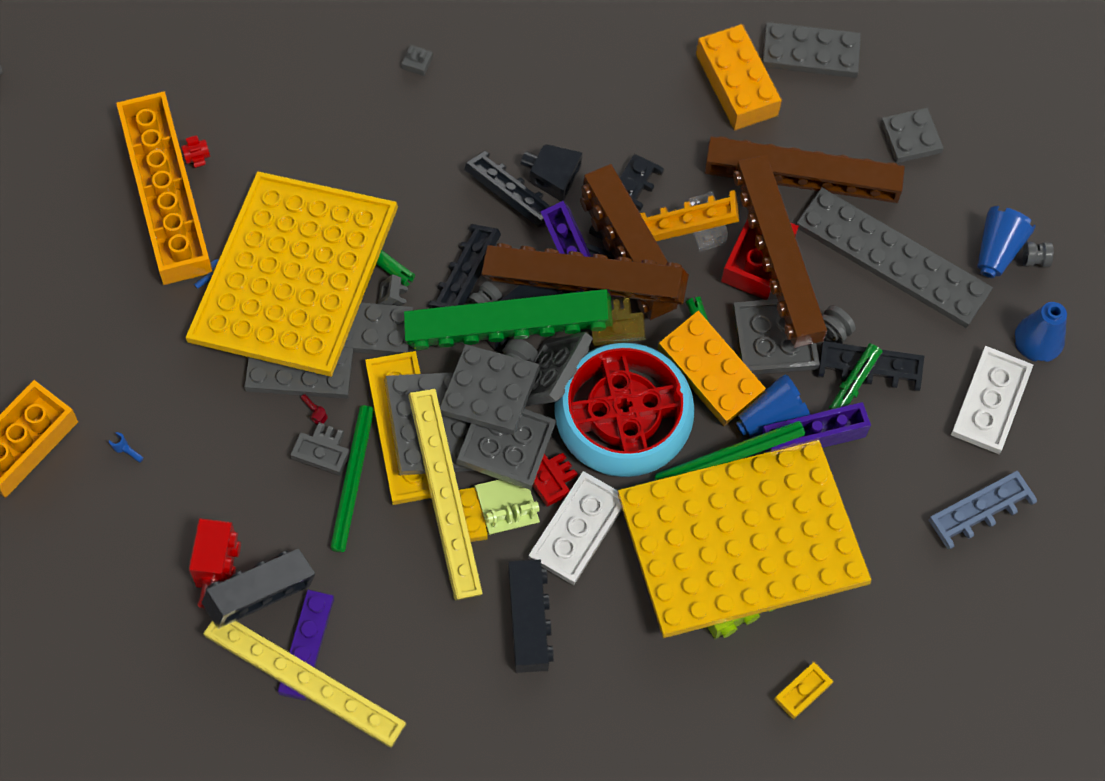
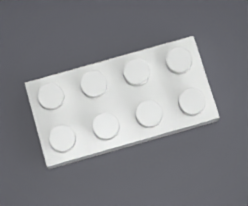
(992, 400)
(577, 528)

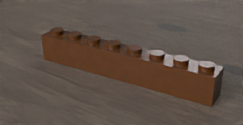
(811, 169)
(780, 252)
(584, 273)

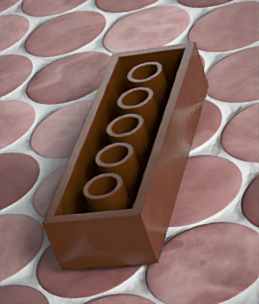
(621, 226)

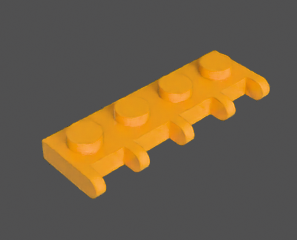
(693, 218)

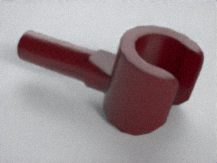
(319, 413)

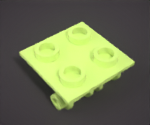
(506, 506)

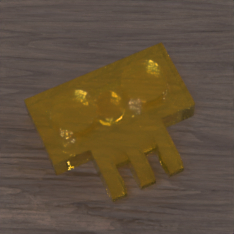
(625, 328)

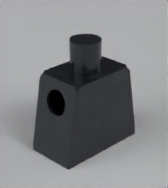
(553, 169)

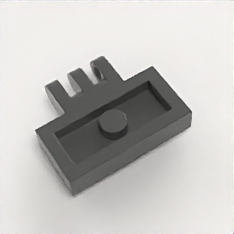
(321, 450)

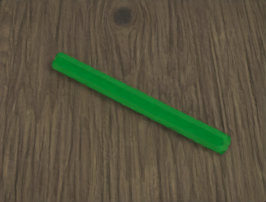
(738, 450)
(352, 479)

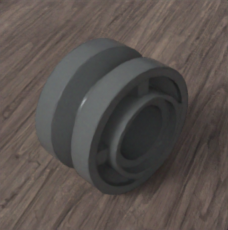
(838, 324)

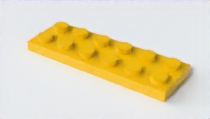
(402, 487)

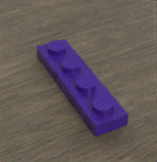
(309, 633)

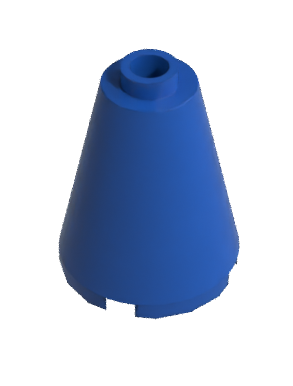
(1002, 240)
(1042, 333)
(774, 405)

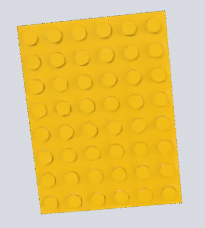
(293, 273)
(742, 538)

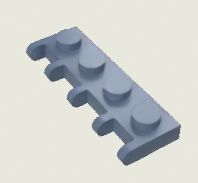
(981, 507)

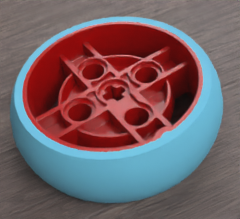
(670, 401)

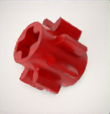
(195, 151)

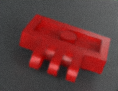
(552, 478)

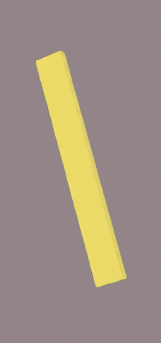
(445, 494)
(307, 681)

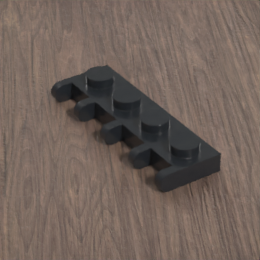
(636, 179)
(507, 187)
(468, 267)
(889, 363)

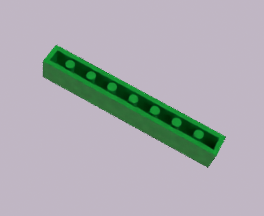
(508, 319)

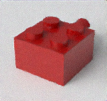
(213, 554)

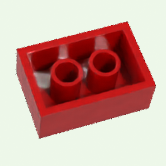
(745, 266)

